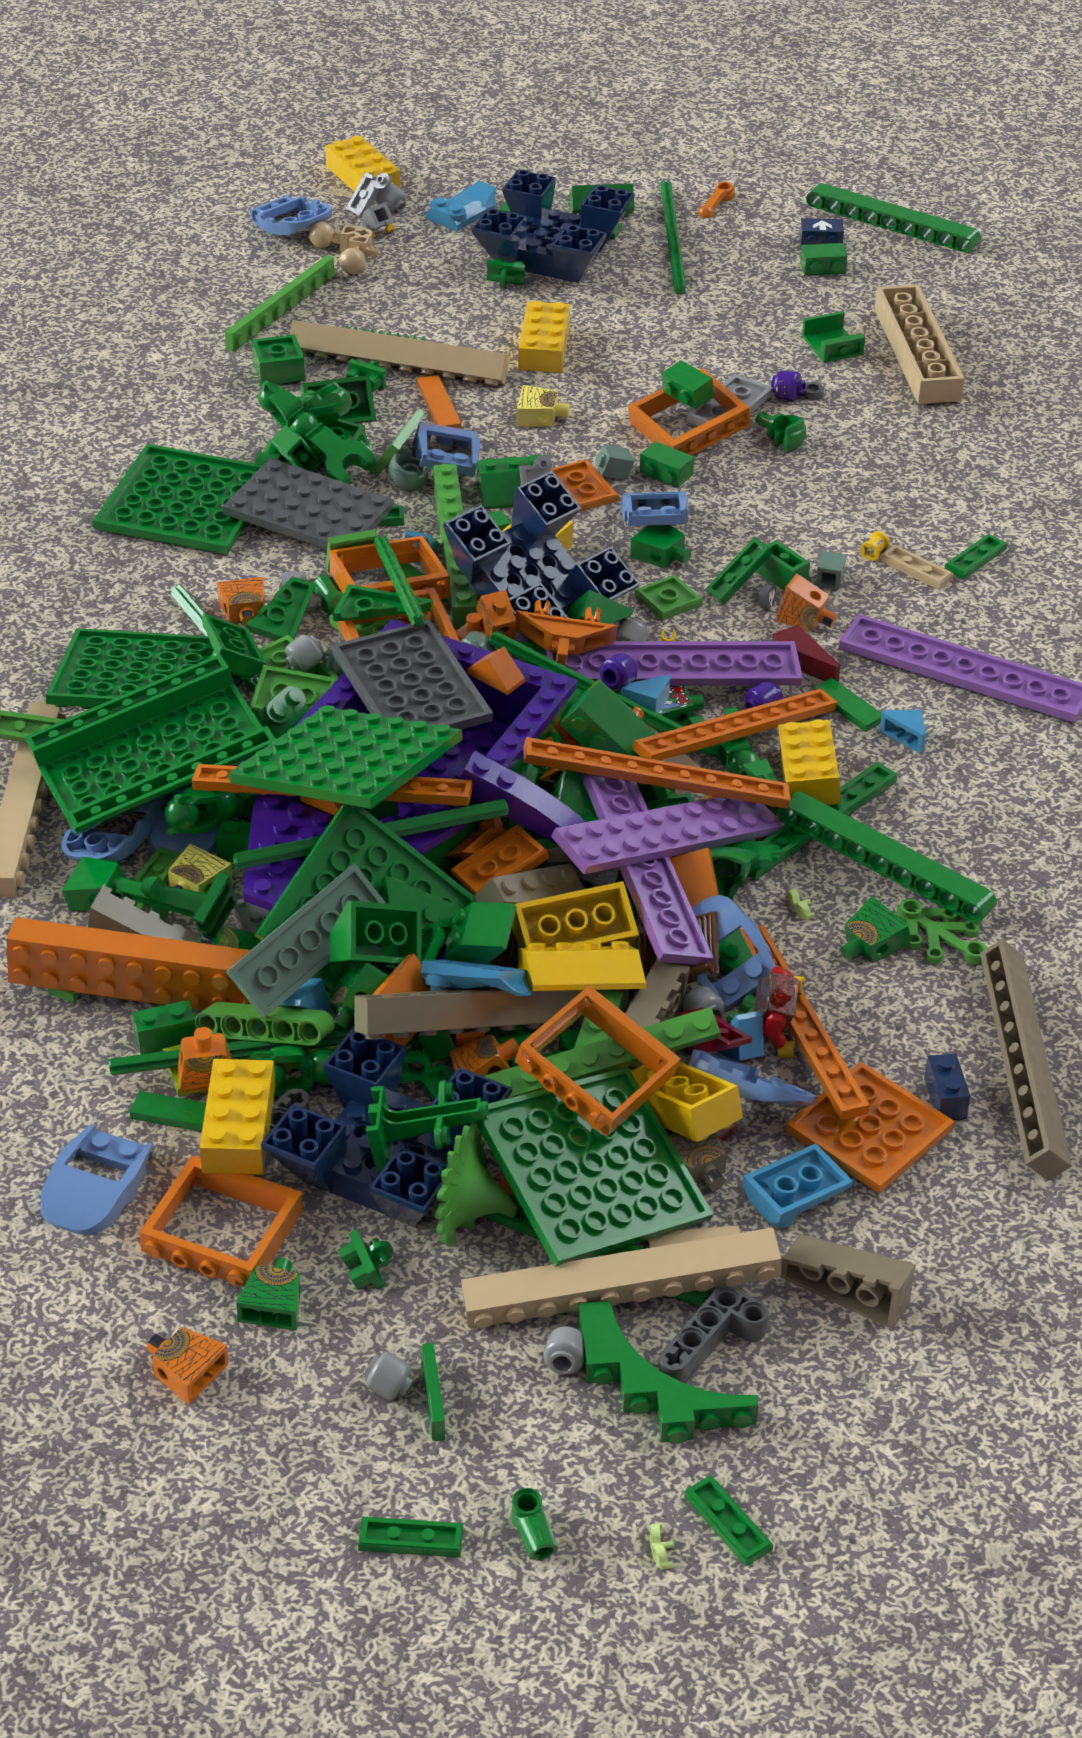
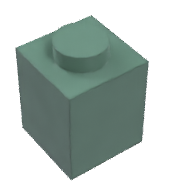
(614, 462)
(831, 570)

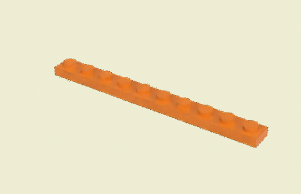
(734, 725)
(656, 772)
(416, 790)
(819, 1048)

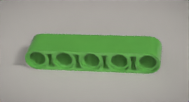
(280, 1026)

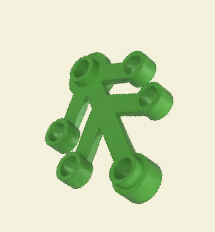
(913, 913)

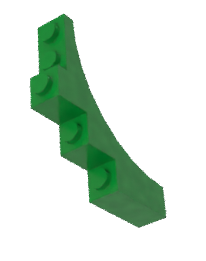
(645, 1388)

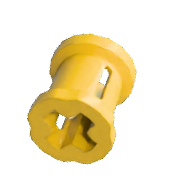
(874, 554)

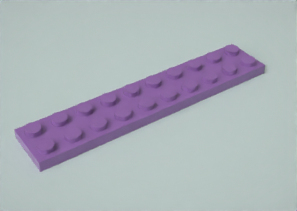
(699, 661)
(964, 667)
(663, 832)
(652, 883)

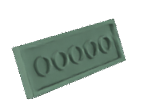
(299, 944)

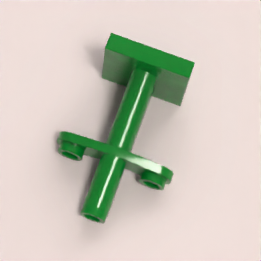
(207, 909)
(394, 1126)

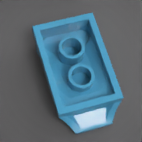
(463, 207)
(460, 974)
(794, 1185)

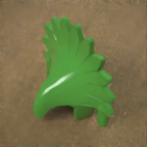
(468, 1188)

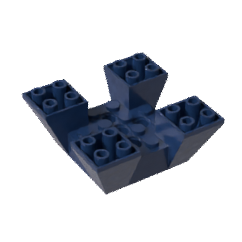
(545, 238)
(529, 557)
(338, 1153)

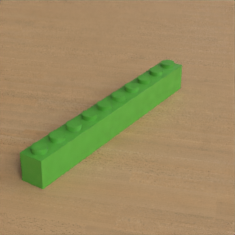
(449, 505)

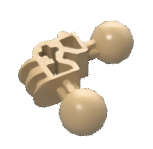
(354, 244)

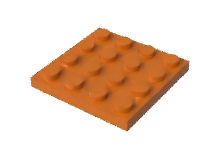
(877, 1144)

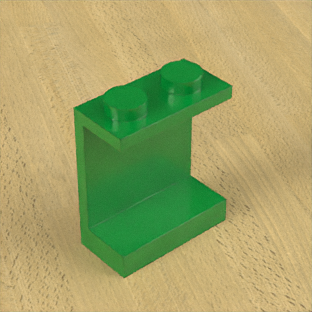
(829, 338)

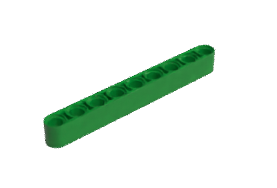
(893, 217)
(888, 857)

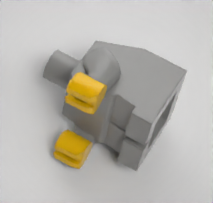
(378, 217)

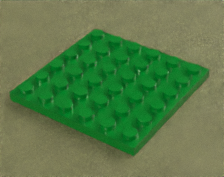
(177, 499)
(114, 662)
(346, 756)
(379, 853)
(590, 1188)

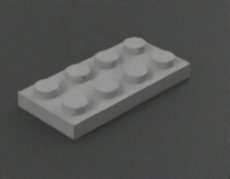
(747, 390)

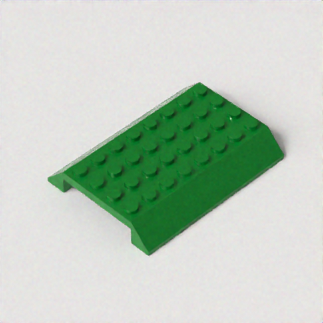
(146, 744)

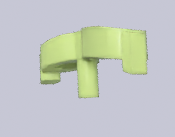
(800, 907)
(658, 1547)

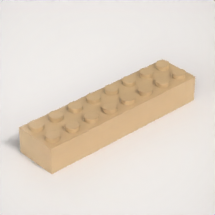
(919, 344)

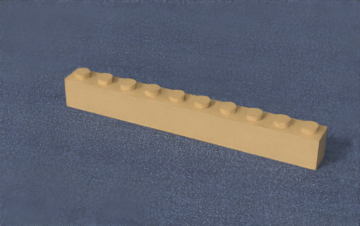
(402, 353)
(20, 810)
(621, 1277)

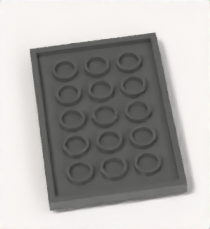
(306, 504)
(412, 677)

